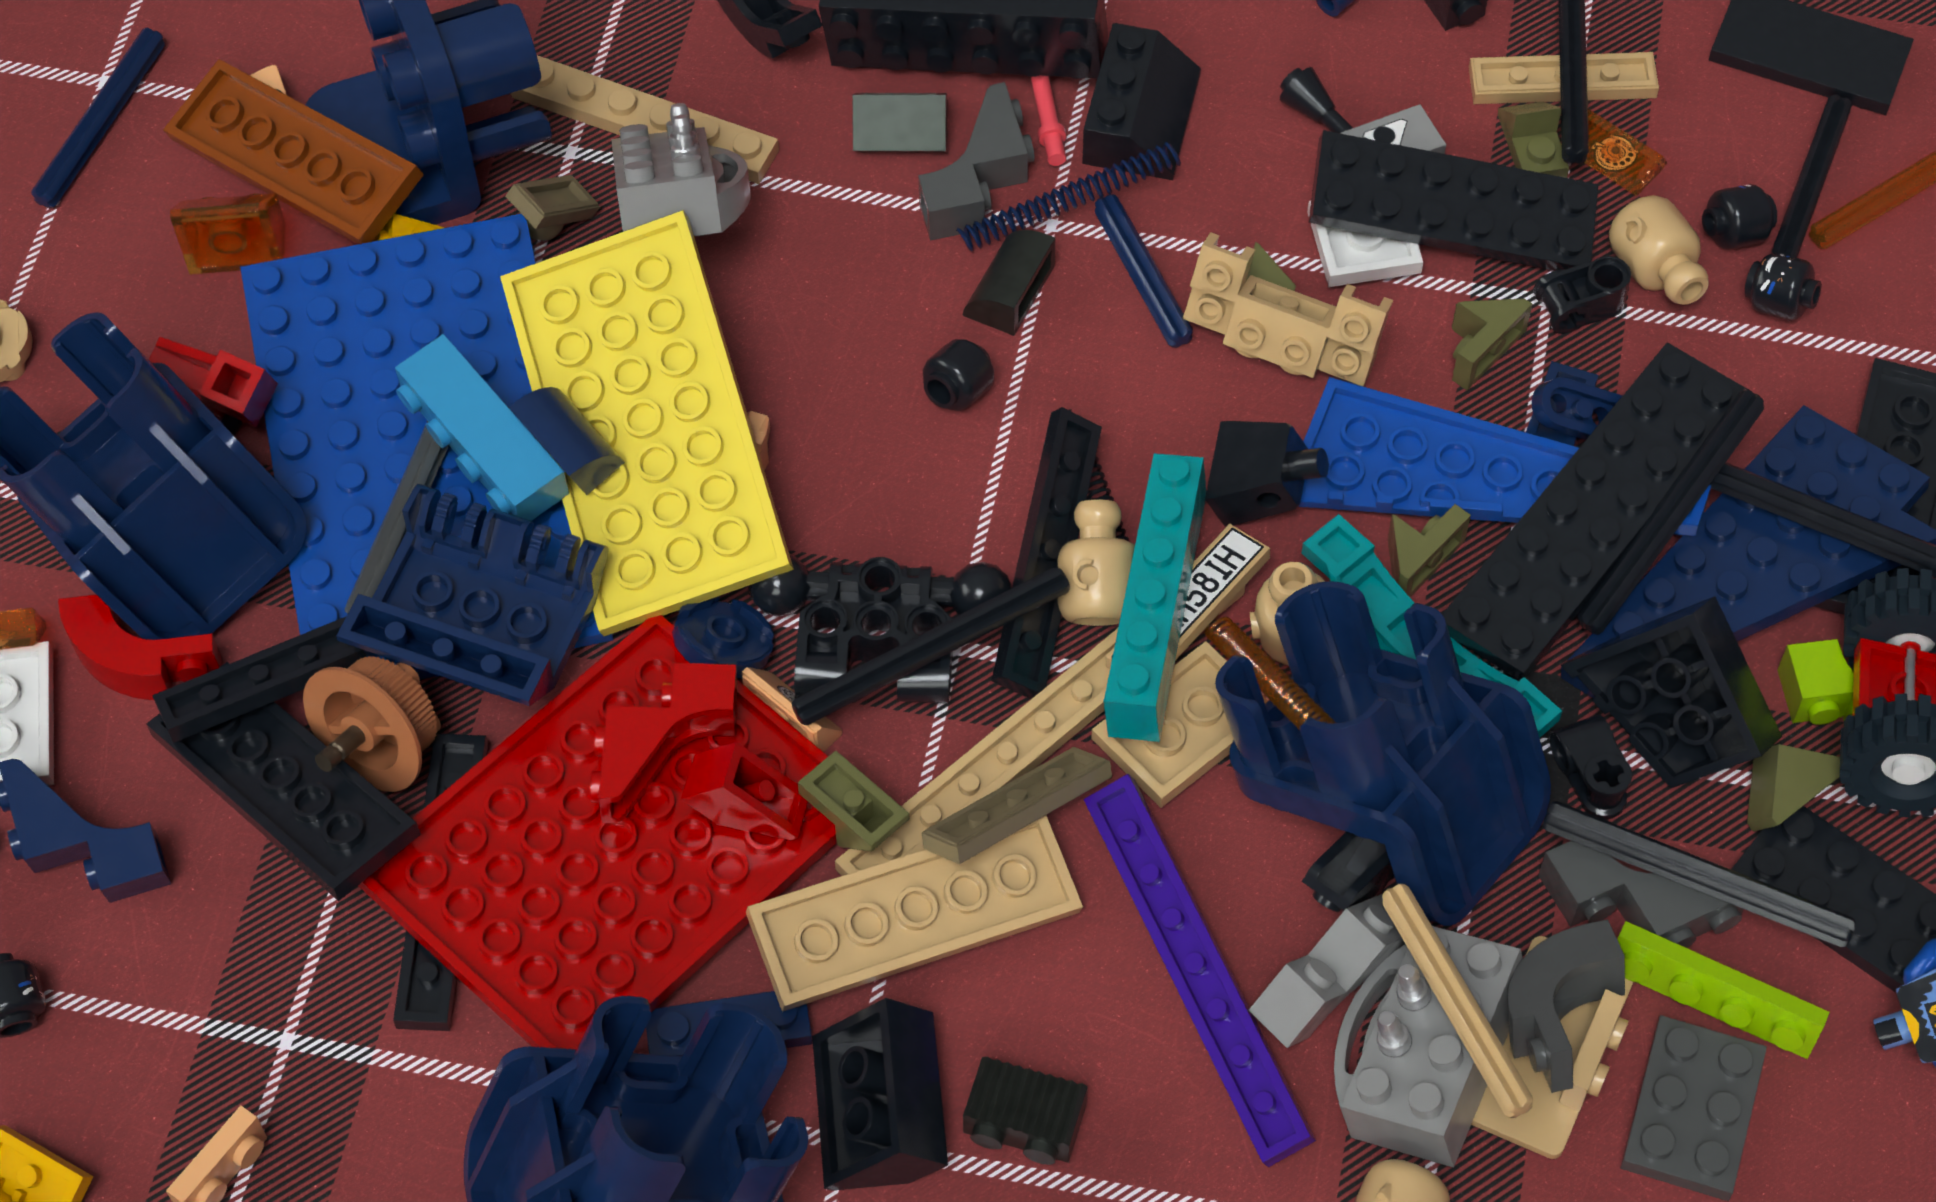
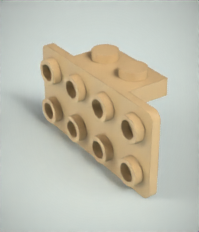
(1553, 1115)

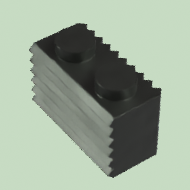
(1024, 1111)

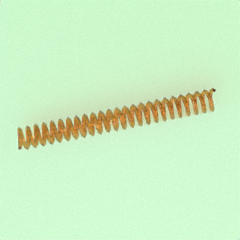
(1235, 642)

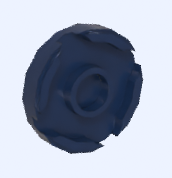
(723, 634)

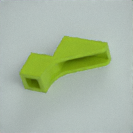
(1816, 682)

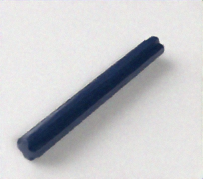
(98, 118)

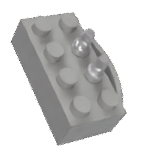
(678, 173)
(1414, 1073)

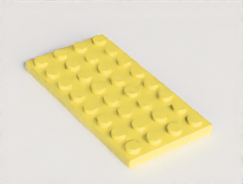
(646, 362)

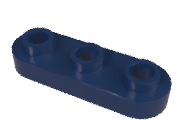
(1574, 406)

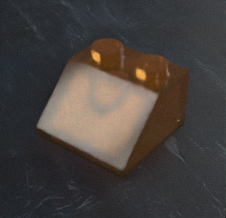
(229, 232)

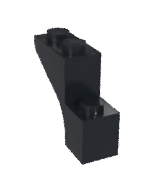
(1349, 872)

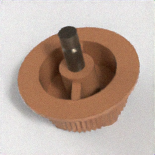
(372, 720)

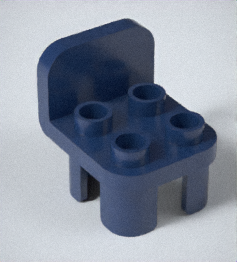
(423, 84)
(148, 491)
(1417, 752)
(636, 1123)

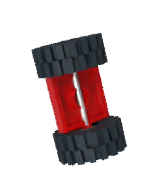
(1892, 730)

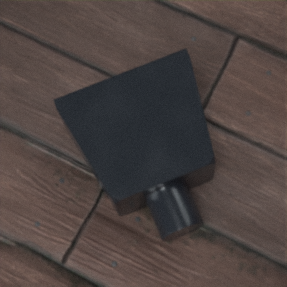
(1260, 470)

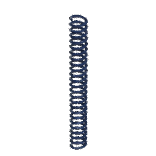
(1069, 191)

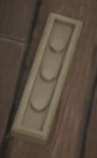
(1016, 805)

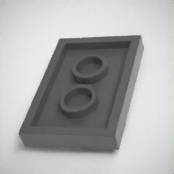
(1694, 1108)

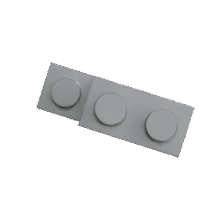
(1334, 968)

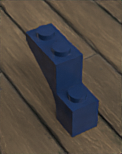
(53, 834)

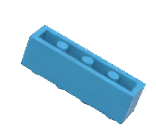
(480, 430)

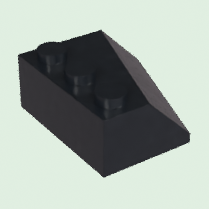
(1681, 693)

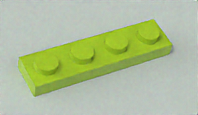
(1721, 991)

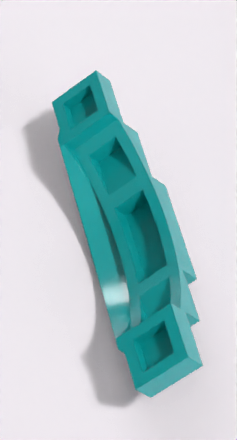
(1350, 559)

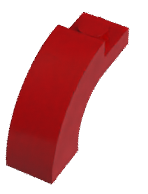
(128, 662)

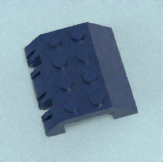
(479, 602)

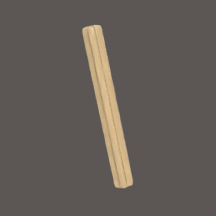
(1457, 1001)

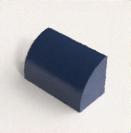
(567, 437)

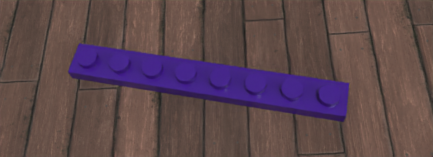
(1199, 972)

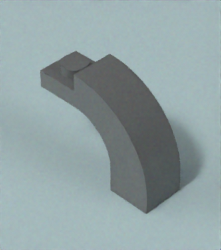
(1550, 983)

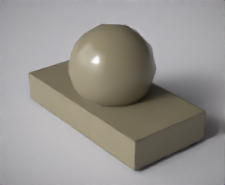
(551, 204)

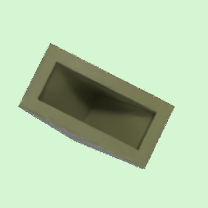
(1785, 782)

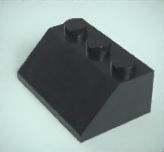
(1139, 100)
(879, 1097)

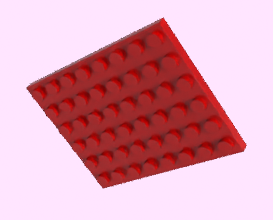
(566, 911)

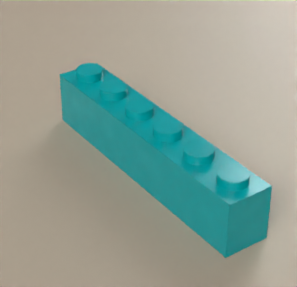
(1155, 598)

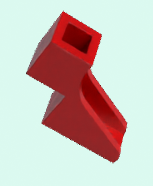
(220, 381)
(642, 739)

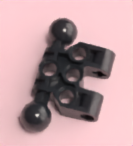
(851, 607)

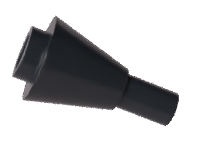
(1307, 95)

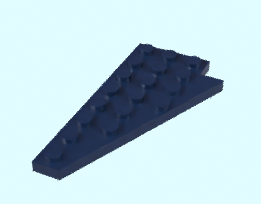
(1770, 565)

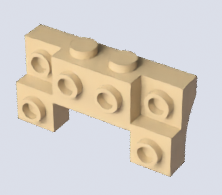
(1281, 323)

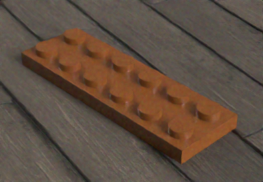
(293, 153)

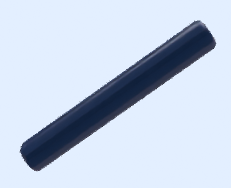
(1143, 271)

